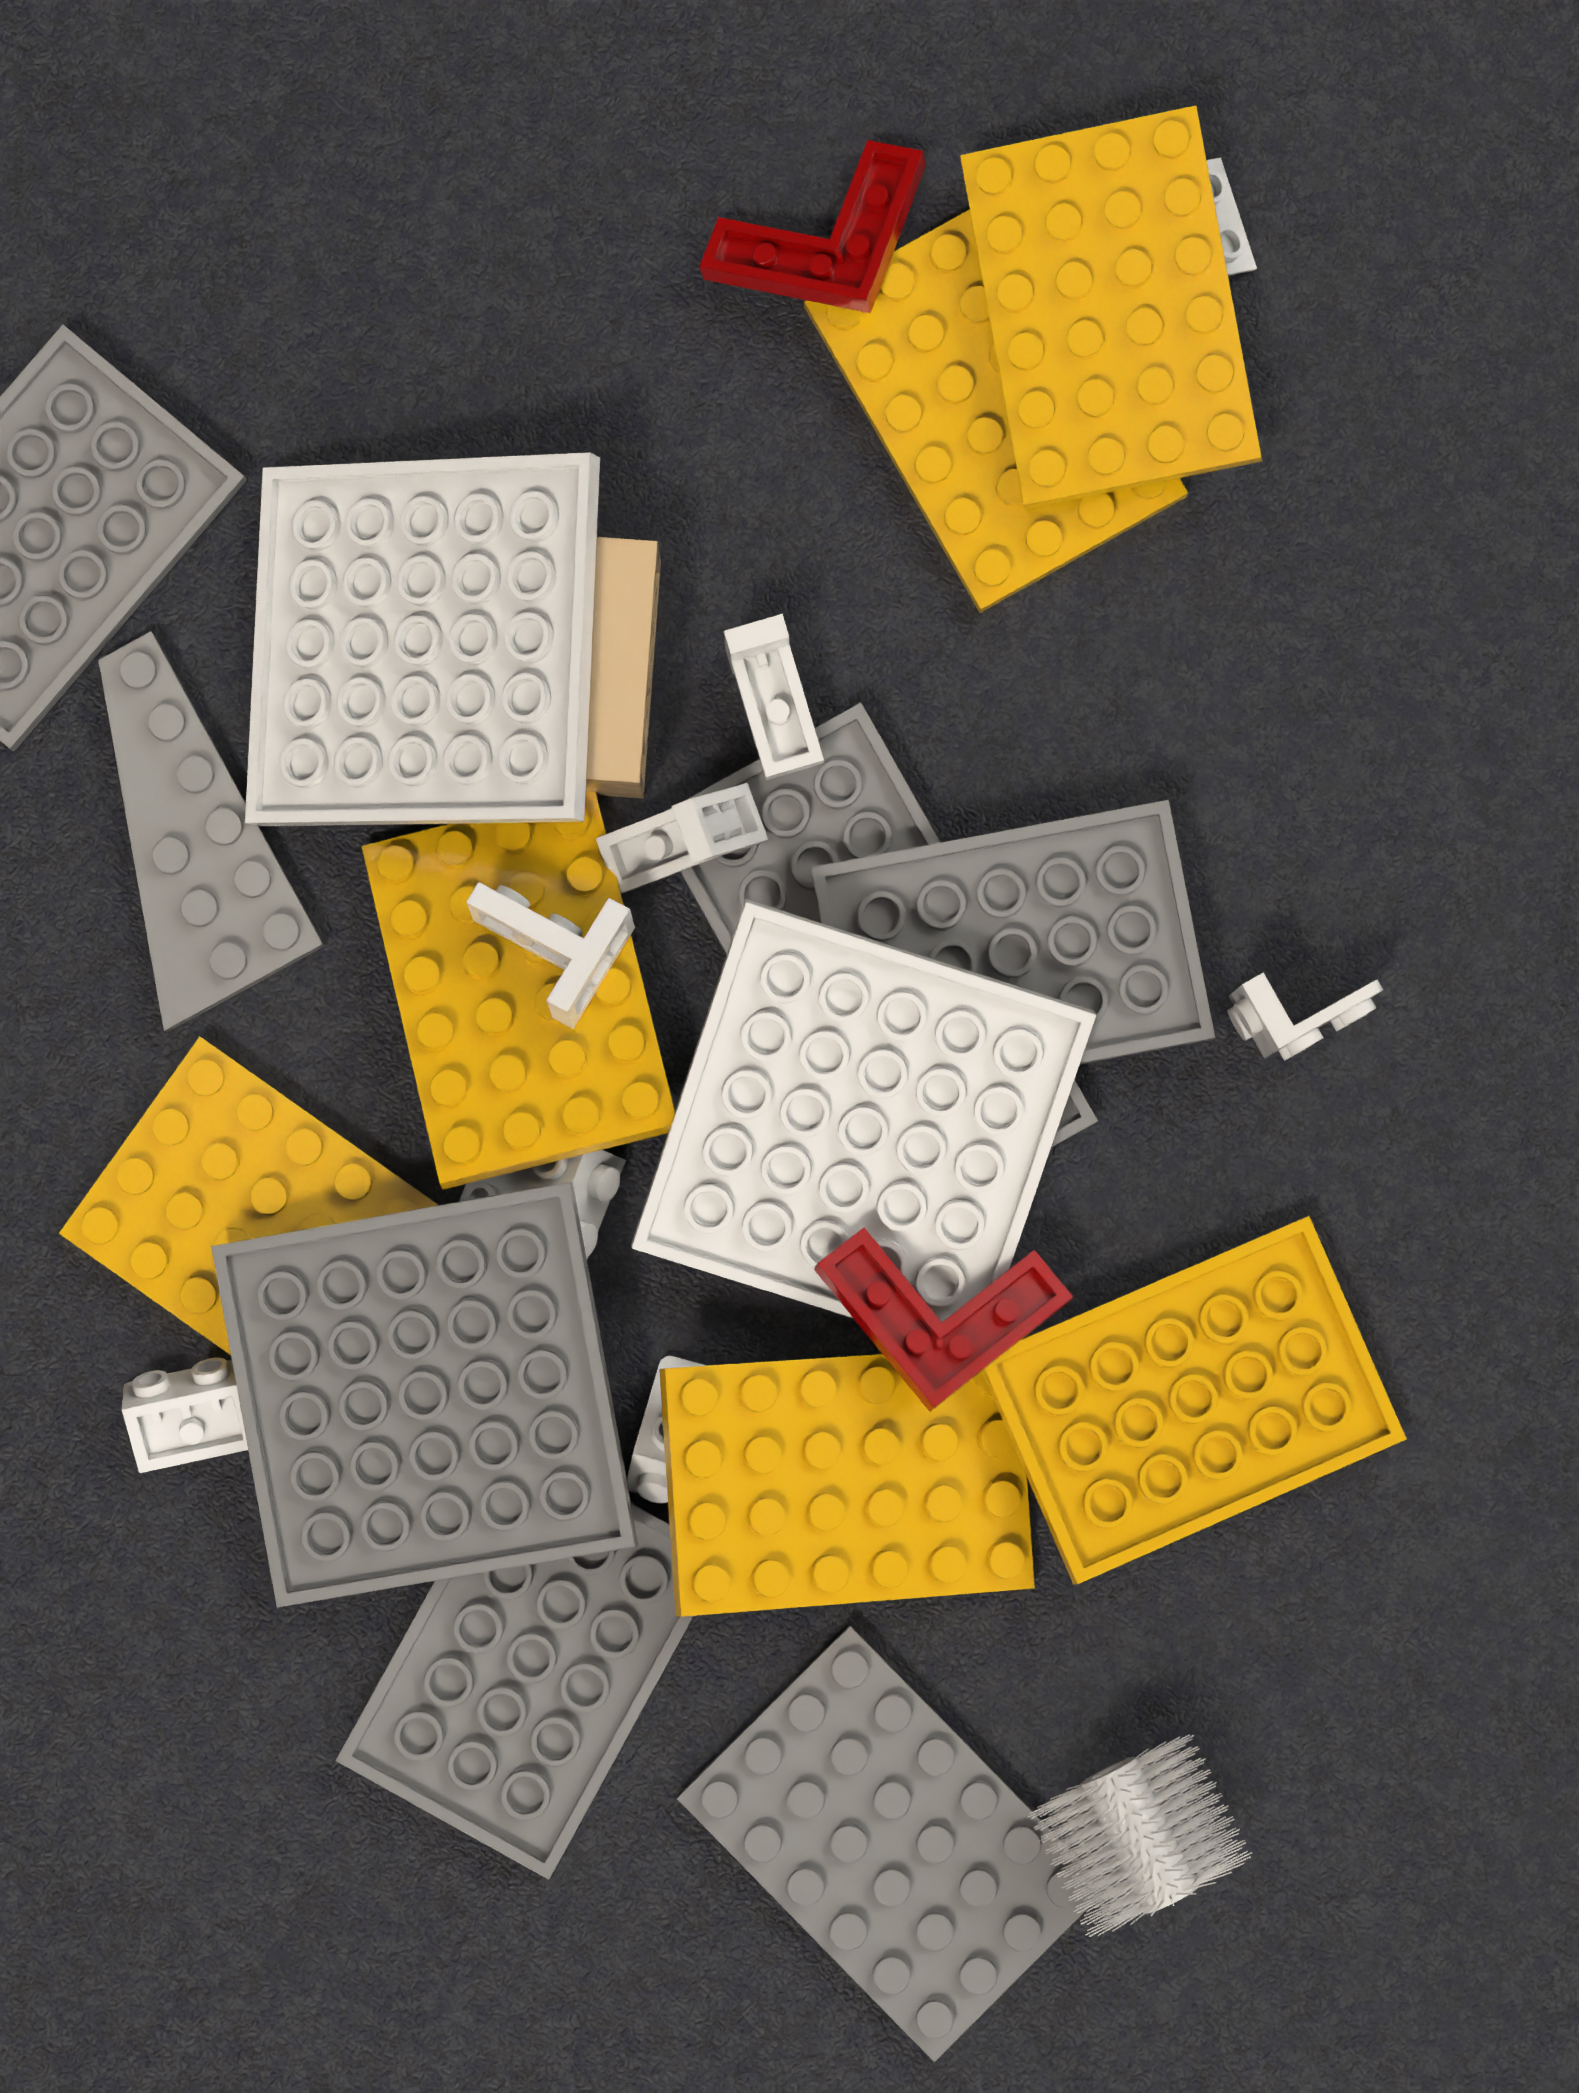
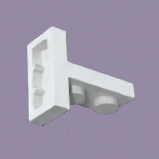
(773, 696)
(682, 837)
(558, 942)

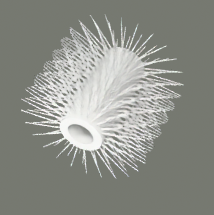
(1139, 1835)

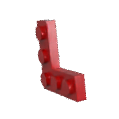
(822, 270)
(934, 1354)

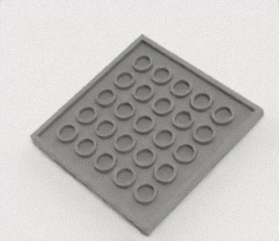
(425, 1395)

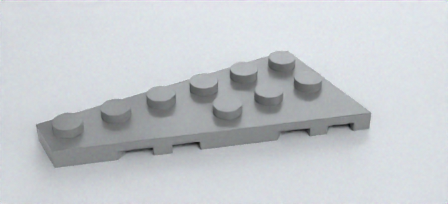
(206, 879)

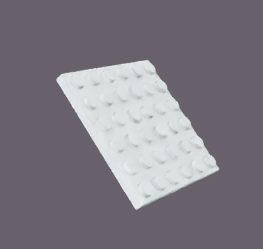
(423, 642)
(853, 1097)

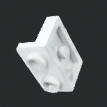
(184, 1415)

